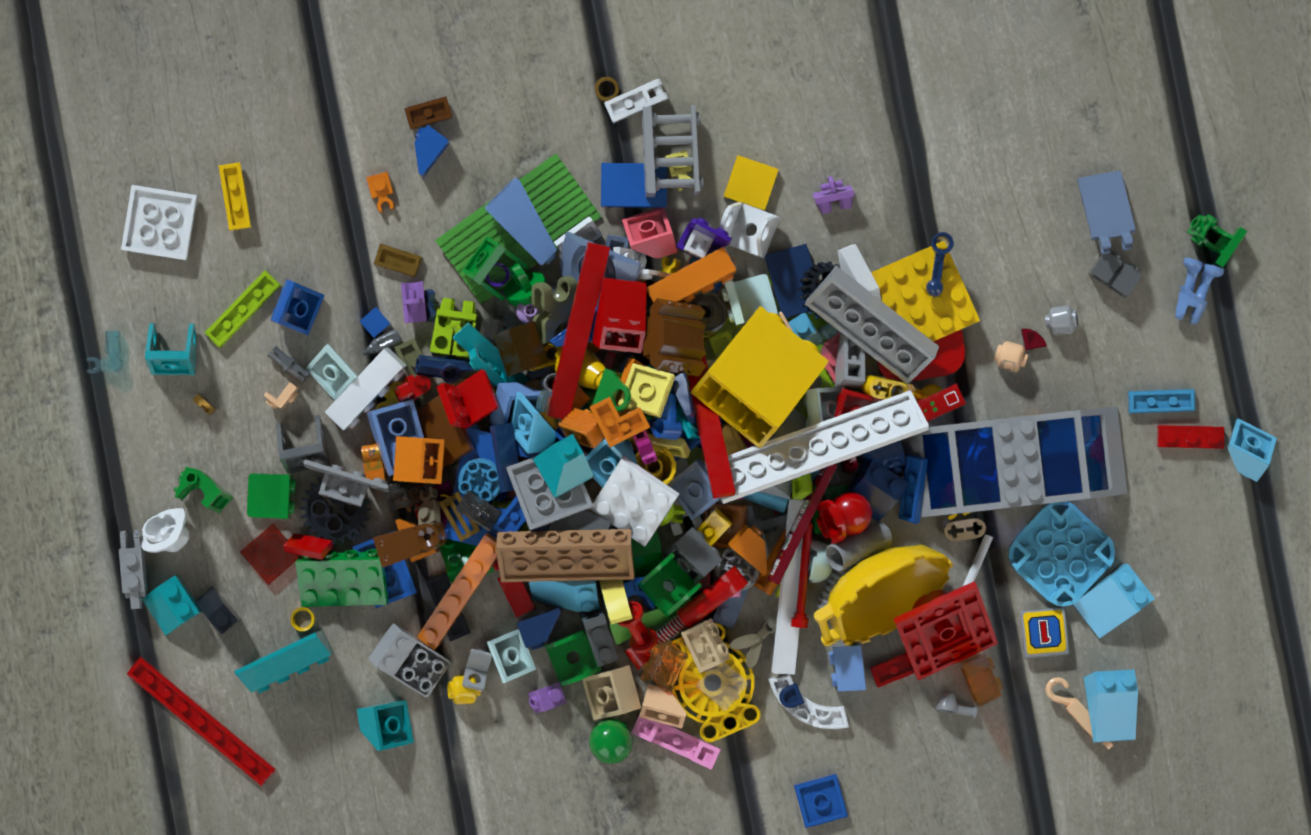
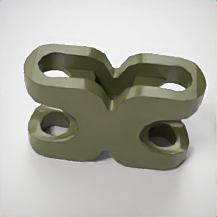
(553, 308)

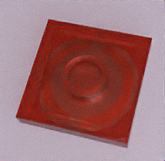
(268, 554)

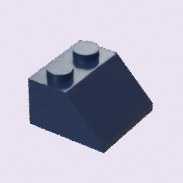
(889, 456)
(878, 486)
(538, 628)

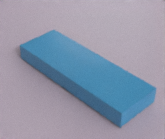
(1161, 401)

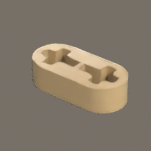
(963, 524)

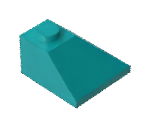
(563, 466)
(386, 724)

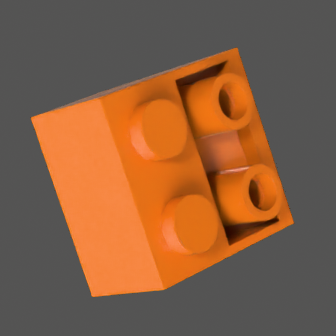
(418, 460)

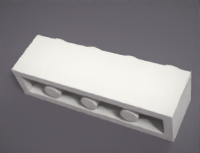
(363, 391)

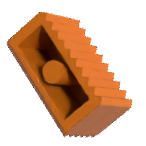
(583, 427)

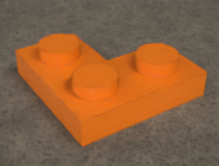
(615, 427)

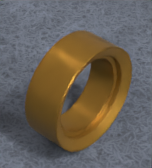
(603, 80)

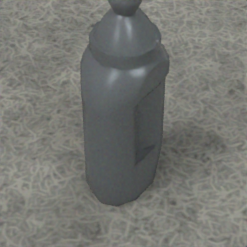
(387, 340)

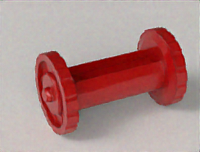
(642, 637)

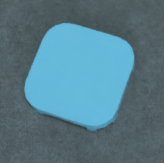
(1061, 553)

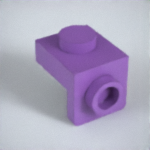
(546, 698)

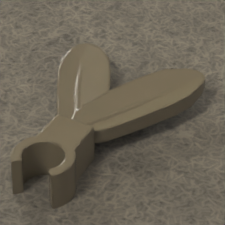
(754, 642)

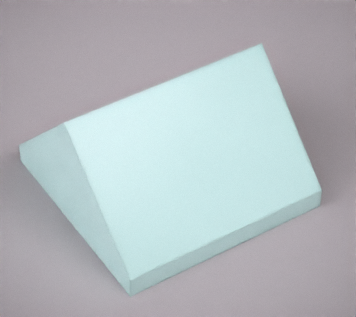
(331, 372)
(511, 656)

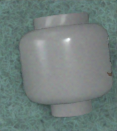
(1062, 320)

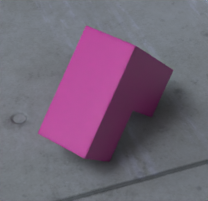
(645, 447)

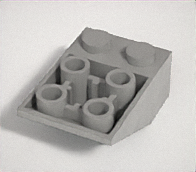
(409, 660)

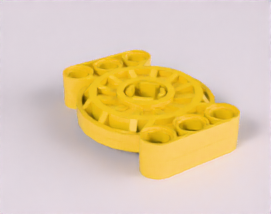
(704, 705)

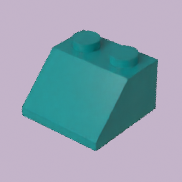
(172, 604)

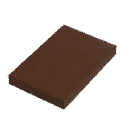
(437, 426)

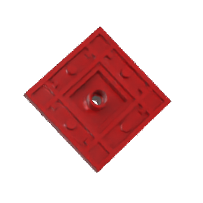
(945, 629)

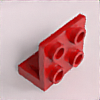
(468, 400)

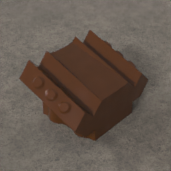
(675, 337)

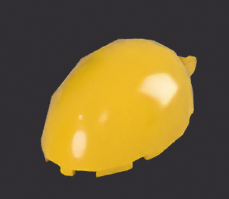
(880, 590)

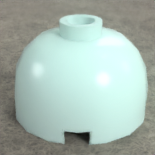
(818, 565)

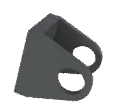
(294, 458)

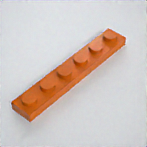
(459, 592)

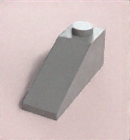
(849, 365)

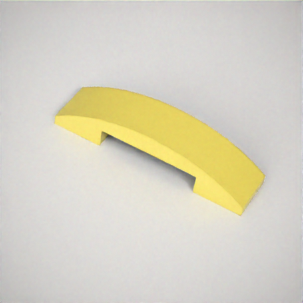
(615, 600)

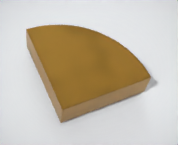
(204, 404)

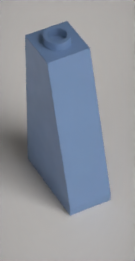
(518, 216)

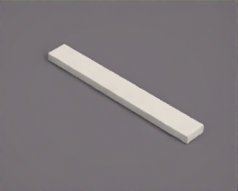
(786, 636)

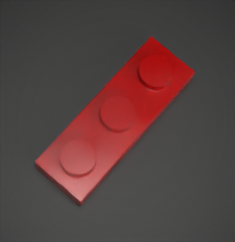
(1190, 436)

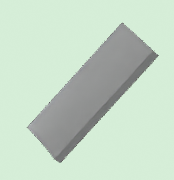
(872, 325)

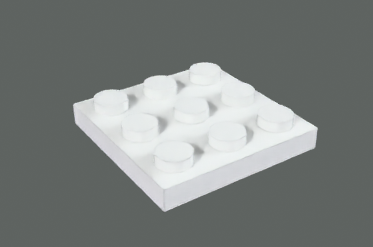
(159, 222)
(634, 500)

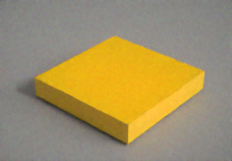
(750, 182)

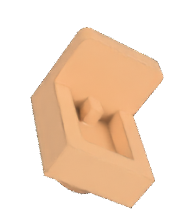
(287, 396)

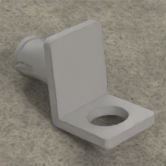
(477, 665)

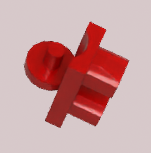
(412, 388)

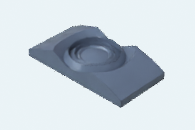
(616, 268)

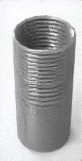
(859, 546)

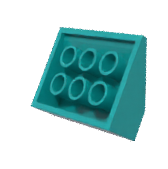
(284, 662)

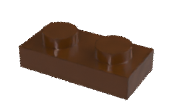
(428, 113)

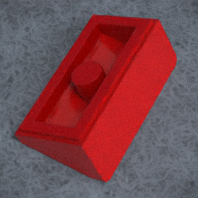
(517, 597)

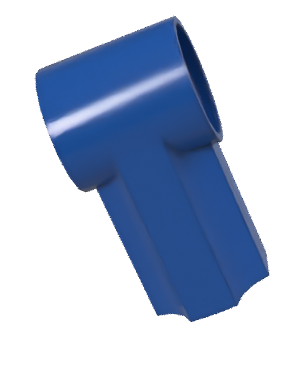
(668, 426)

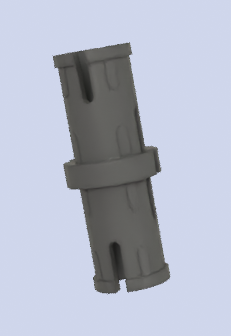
(288, 364)

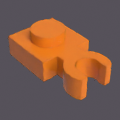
(380, 188)

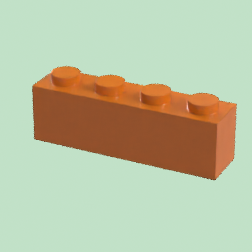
(694, 278)

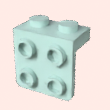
(747, 296)

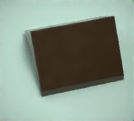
(521, 348)

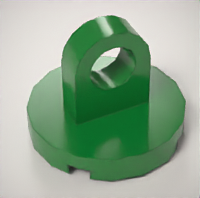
(520, 287)

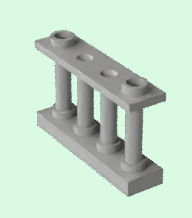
(653, 162)

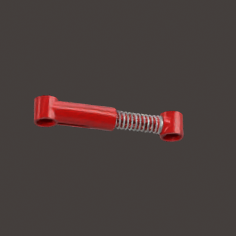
(695, 611)

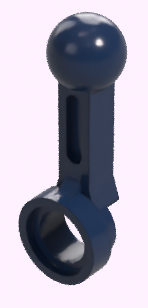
(935, 286)

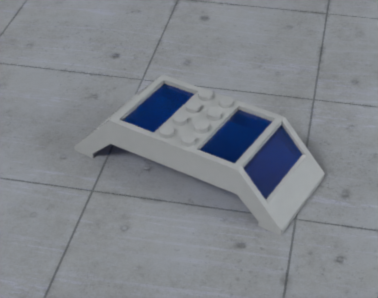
(1020, 461)

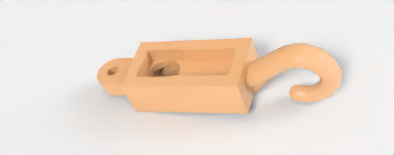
(1073, 707)

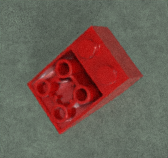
(621, 316)

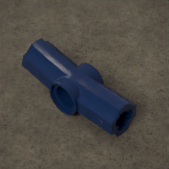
(436, 367)

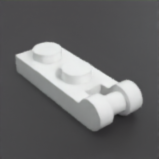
(635, 100)

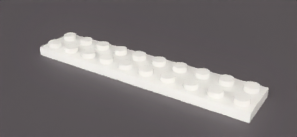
(825, 444)

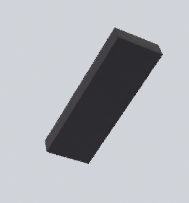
(438, 587)

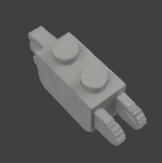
(133, 569)

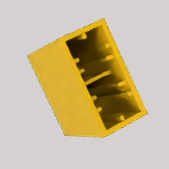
(760, 376)

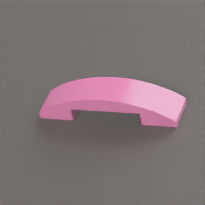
(677, 741)

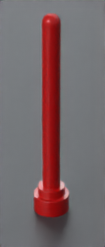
(800, 618)

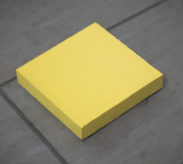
(648, 389)

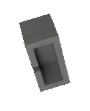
(1116, 274)

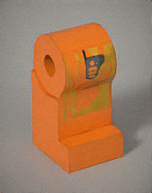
(373, 462)

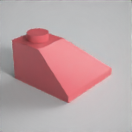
(650, 233)

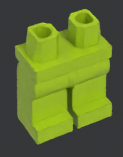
(448, 324)

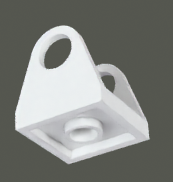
(740, 218)

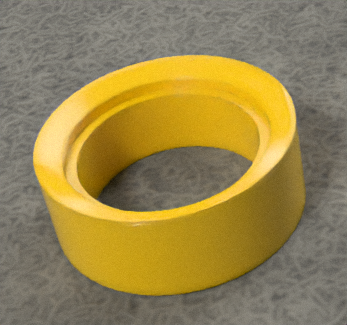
(292, 619)

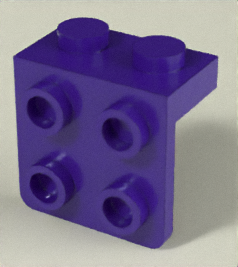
(719, 236)

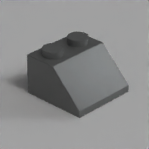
(694, 555)

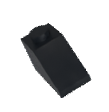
(218, 610)

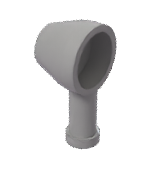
(948, 704)

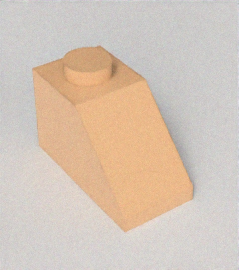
(662, 707)

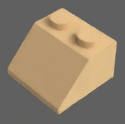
(611, 693)

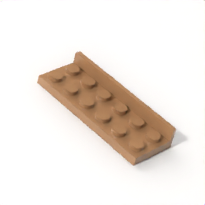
(565, 555)

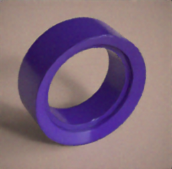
(504, 281)

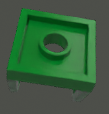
(484, 260)
(609, 387)
(682, 585)
(566, 671)

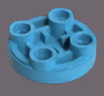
(480, 478)

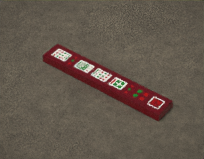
(800, 524)

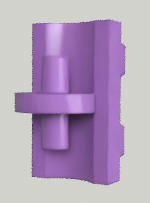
(824, 198)
(413, 302)

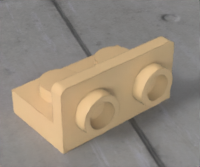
(705, 645)

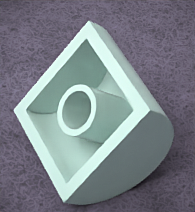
(820, 404)

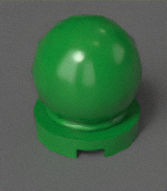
(610, 741)

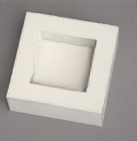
(698, 244)

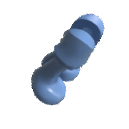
(1187, 296)

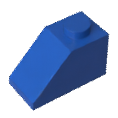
(428, 148)

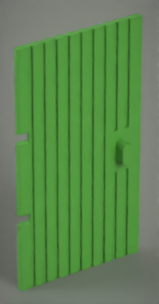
(557, 202)

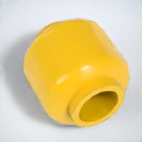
(462, 694)

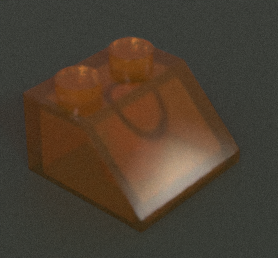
(981, 680)

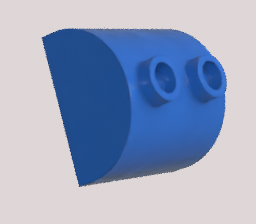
(297, 307)

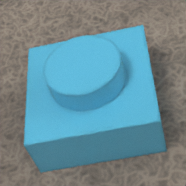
(802, 326)

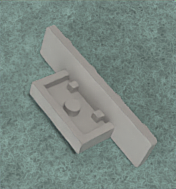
(344, 485)

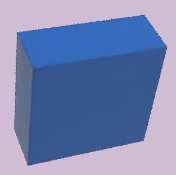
(375, 322)

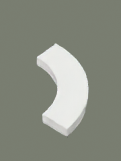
(810, 712)

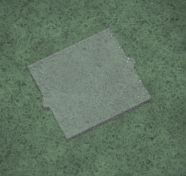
(722, 685)

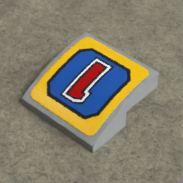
(1044, 633)

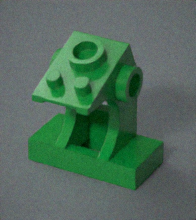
(1225, 244)
(214, 495)

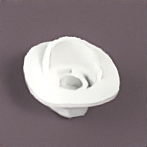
(165, 531)

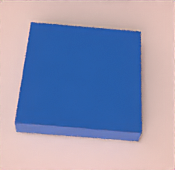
(820, 800)

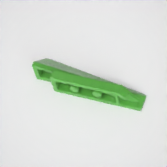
(652, 619)

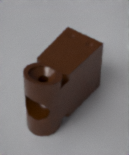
(409, 542)

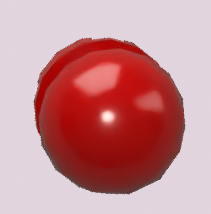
(845, 515)

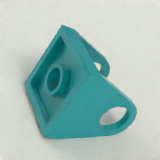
(171, 361)

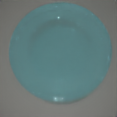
(543, 401)

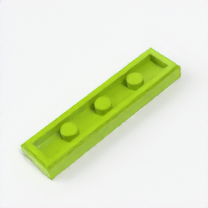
(242, 309)

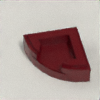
(1032, 339)

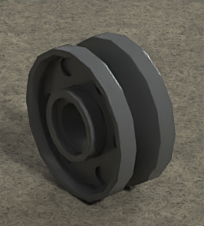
(715, 312)

